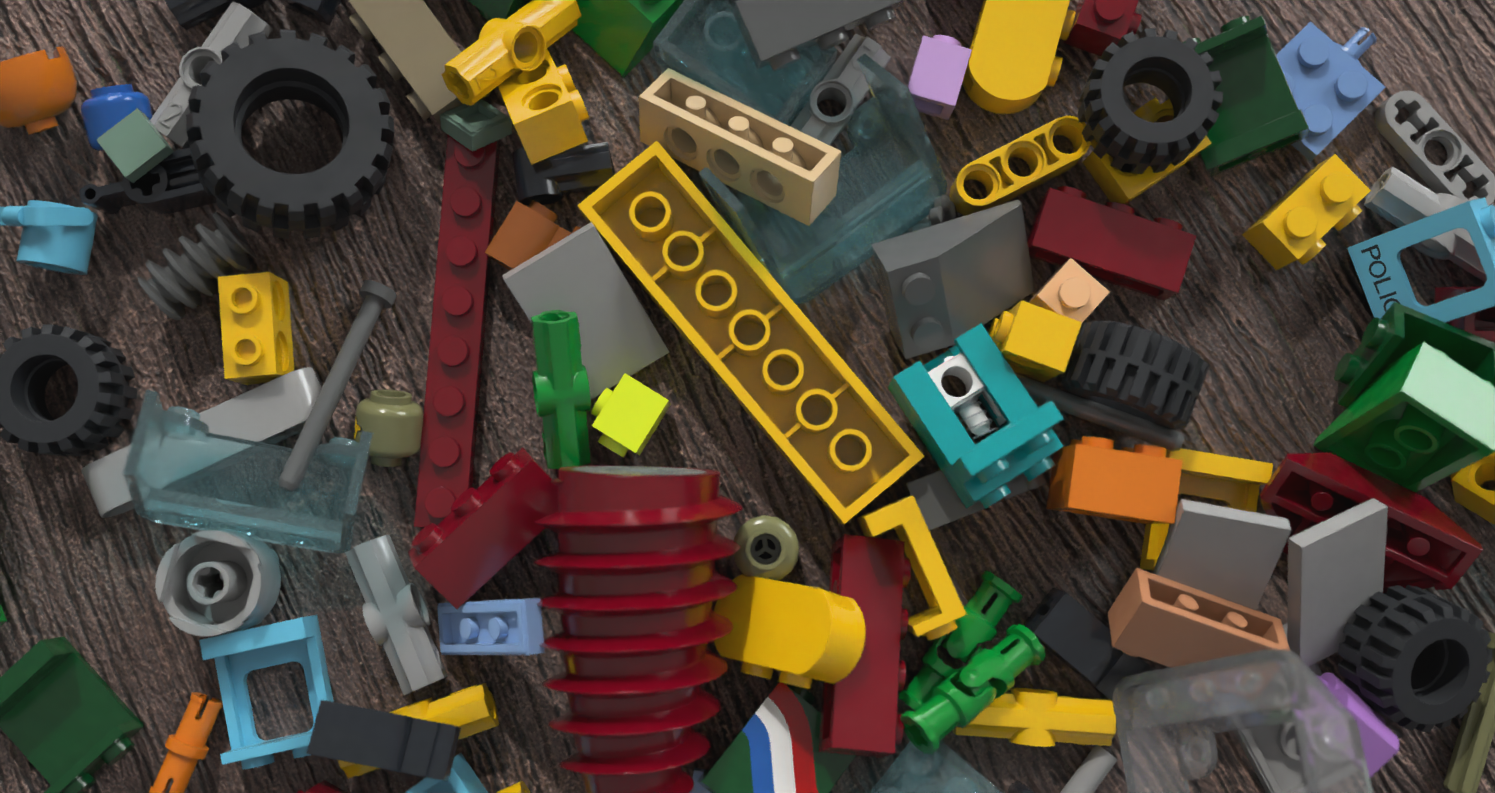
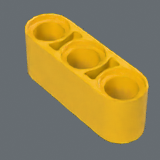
(1034, 148)

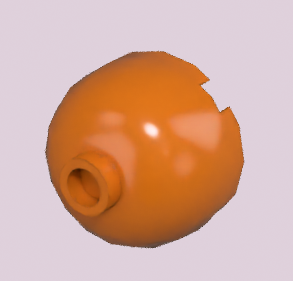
(36, 90)

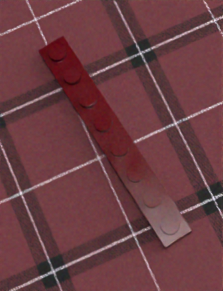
(457, 329)

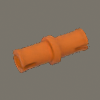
(187, 744)

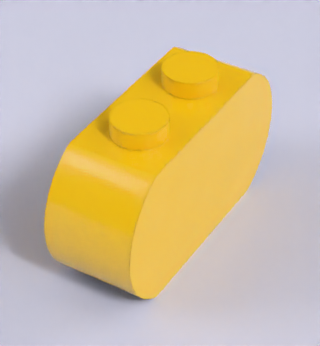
(1015, 52)
(791, 630)

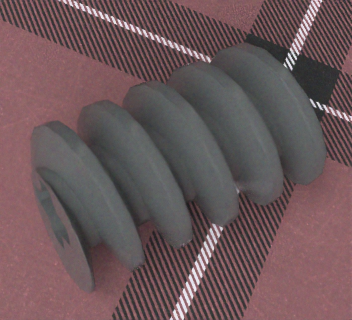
(197, 267)

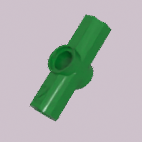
(561, 389)

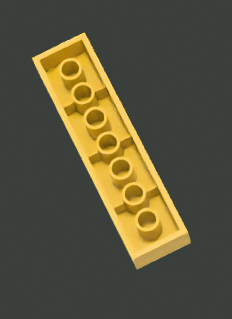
(750, 333)

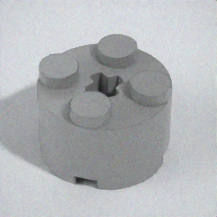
(199, 604)

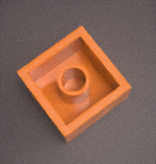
(1113, 483)

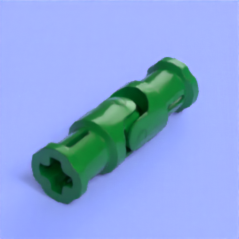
(962, 642)
(972, 688)

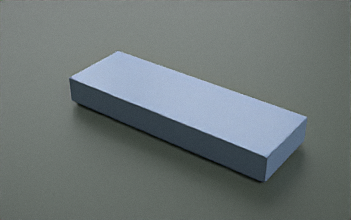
(491, 627)

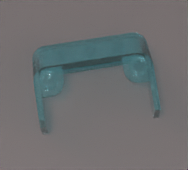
(879, 195)
(230, 483)

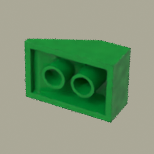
(1416, 421)

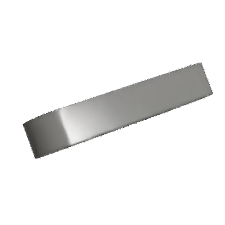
(1413, 153)

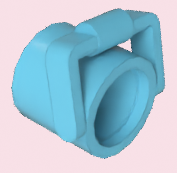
(53, 235)

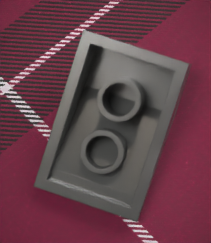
(953, 276)

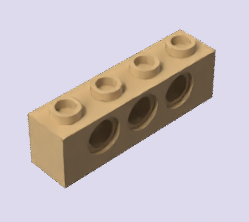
(739, 146)

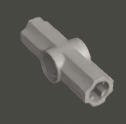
(233, 26)
(843, 84)
(1406, 201)
(396, 614)

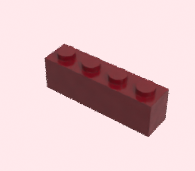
(862, 708)

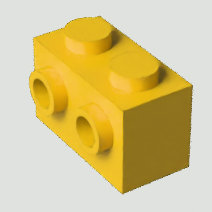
(1306, 213)

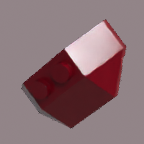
(1421, 541)

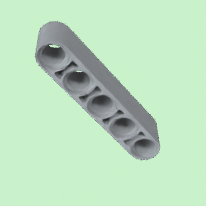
(259, 415)

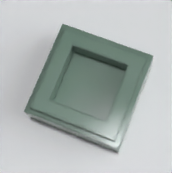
(476, 124)
(135, 145)

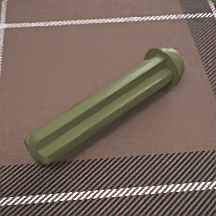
(1474, 737)

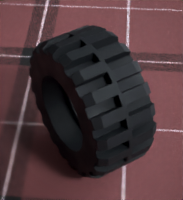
(289, 71)

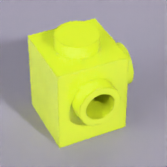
(628, 415)

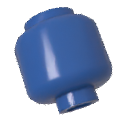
(110, 106)

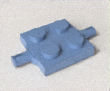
(1327, 83)

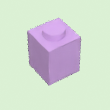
(938, 75)

